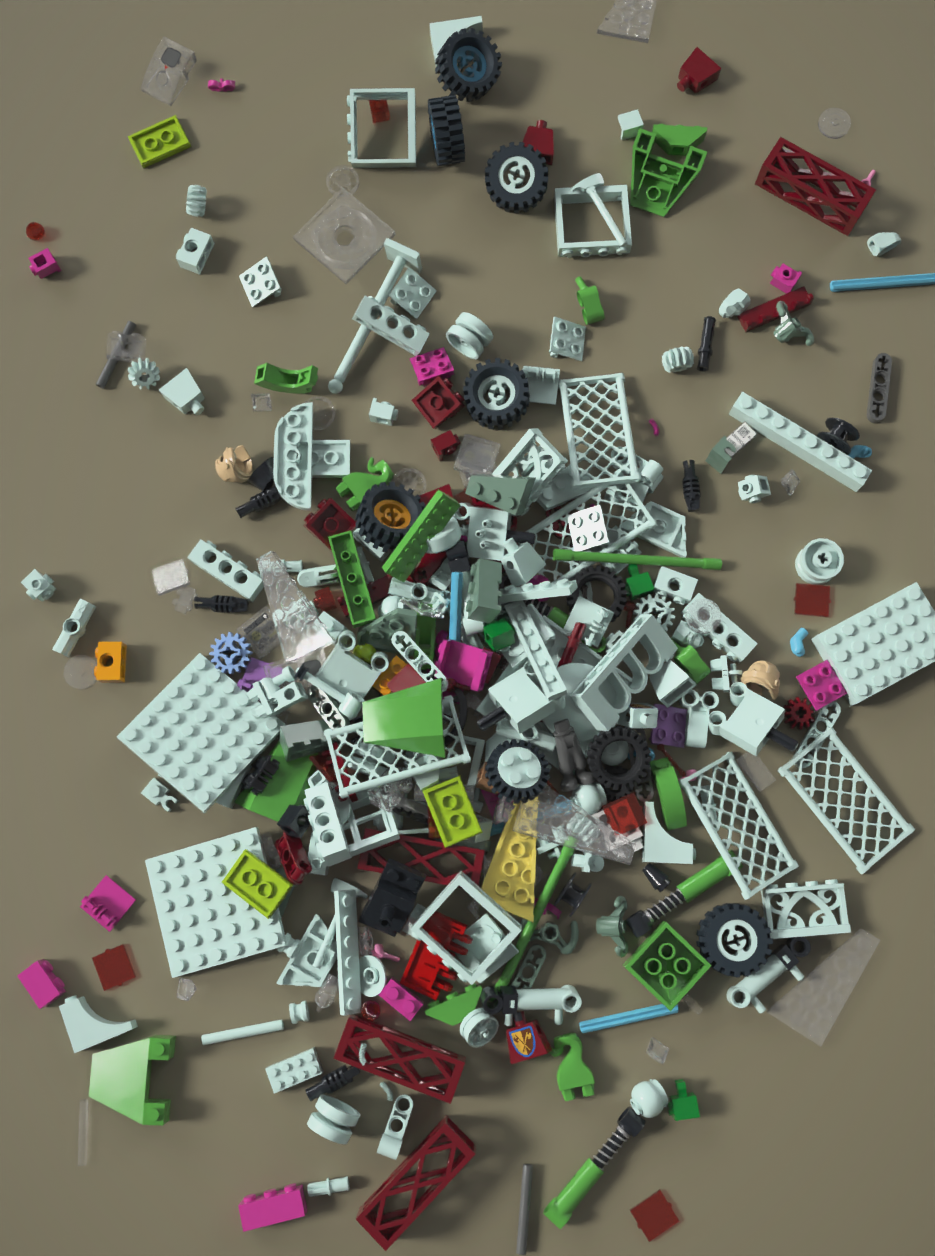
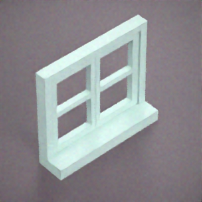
(360, 846)

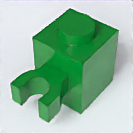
(638, 584)
(499, 634)
(684, 1104)

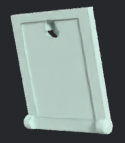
(517, 654)
(485, 937)

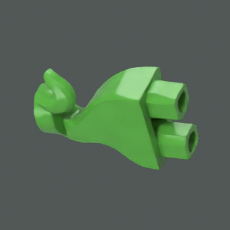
(359, 482)
(572, 1070)

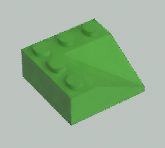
(666, 965)

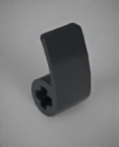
(263, 475)

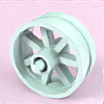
(478, 1028)

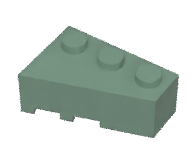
(503, 492)
(484, 591)
(304, 739)

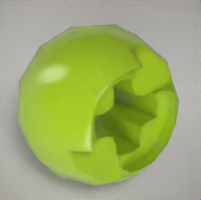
(364, 652)

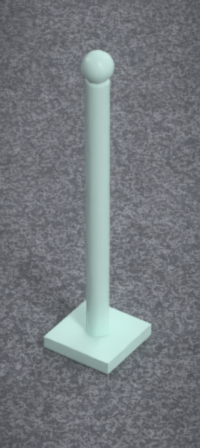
(402, 257)

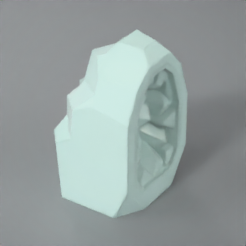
(883, 242)
(734, 304)
(686, 636)

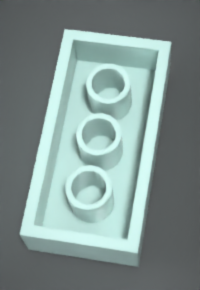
(294, 1070)

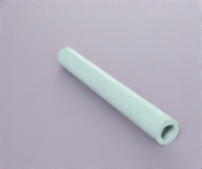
(242, 1032)

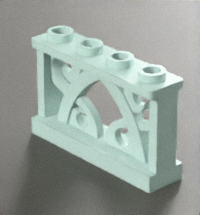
(528, 445)
(829, 924)

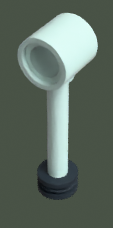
(350, 704)

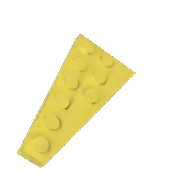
(512, 871)

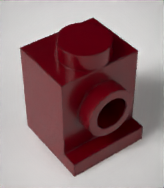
(445, 444)

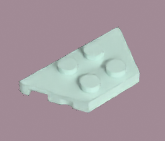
(668, 533)
(300, 967)

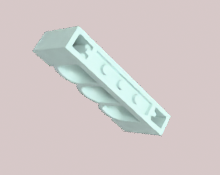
(660, 650)

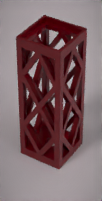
(797, 178)
(365, 857)
(411, 1077)
(374, 1223)

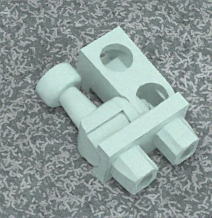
(275, 699)

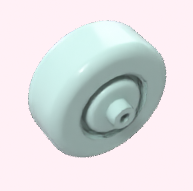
(446, 538)

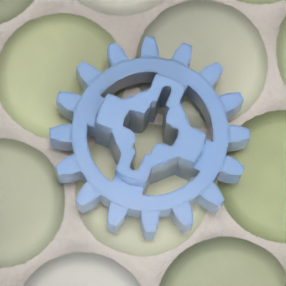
(230, 645)

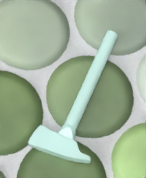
(589, 185)
(337, 885)

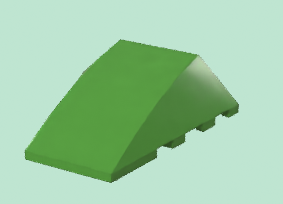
(407, 719)
(283, 789)

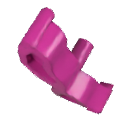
(228, 85)
(439, 638)
(550, 907)

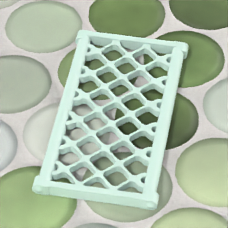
(596, 481)
(650, 524)
(872, 786)
(346, 791)
(724, 844)

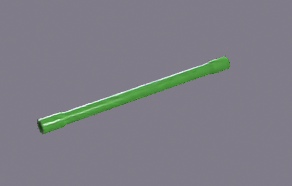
(569, 555)
(538, 910)

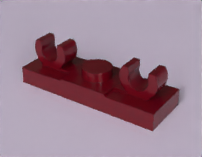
(353, 797)

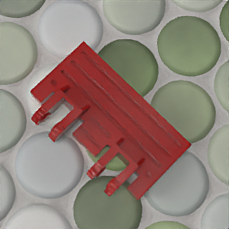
(424, 966)

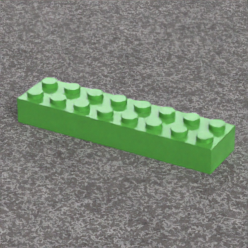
(414, 544)
(352, 579)

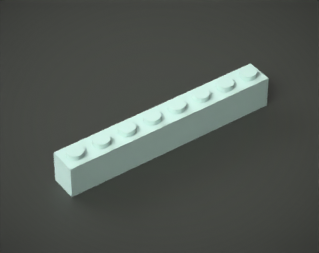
(800, 442)

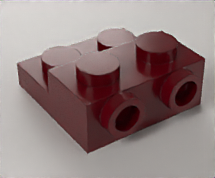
(438, 401)
(328, 521)

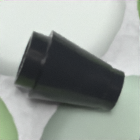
(656, 877)

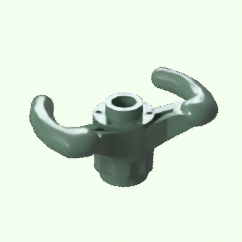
(790, 326)
(614, 926)
(565, 948)

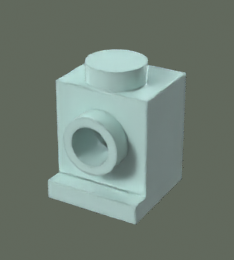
(382, 412)

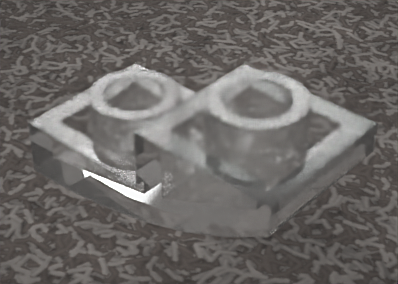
(503, 811)

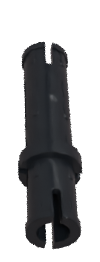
(705, 350)

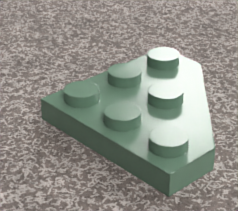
(382, 629)

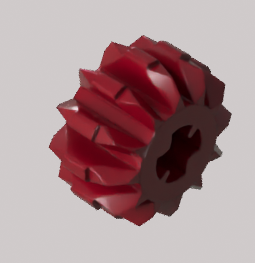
(802, 706)

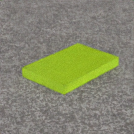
(159, 141)
(452, 811)
(257, 883)

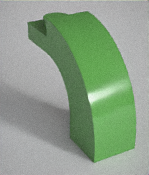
(286, 380)
(426, 637)
(670, 794)

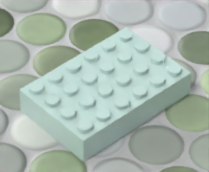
(881, 643)

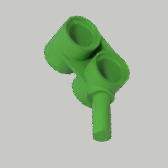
(589, 299)
(689, 659)

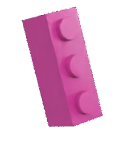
(272, 1207)

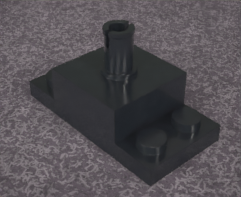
(392, 898)

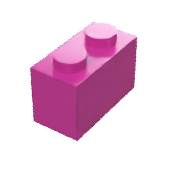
(42, 983)
(401, 998)

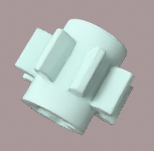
(441, 601)

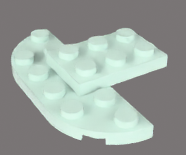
(302, 458)

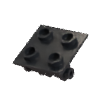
(261, 764)

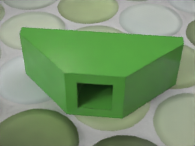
(678, 138)
(456, 1005)

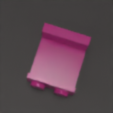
(463, 663)

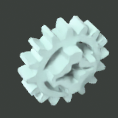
(651, 606)

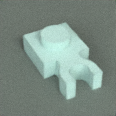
(157, 793)

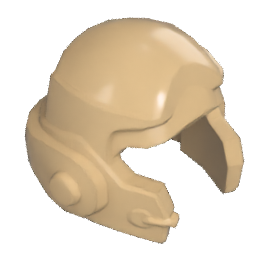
(234, 469)
(764, 674)

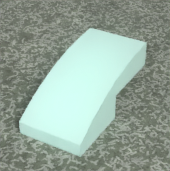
(442, 576)

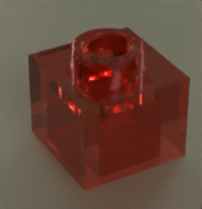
(379, 110)
(324, 600)

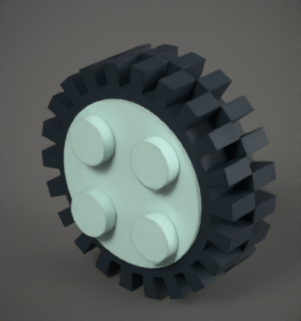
(517, 771)

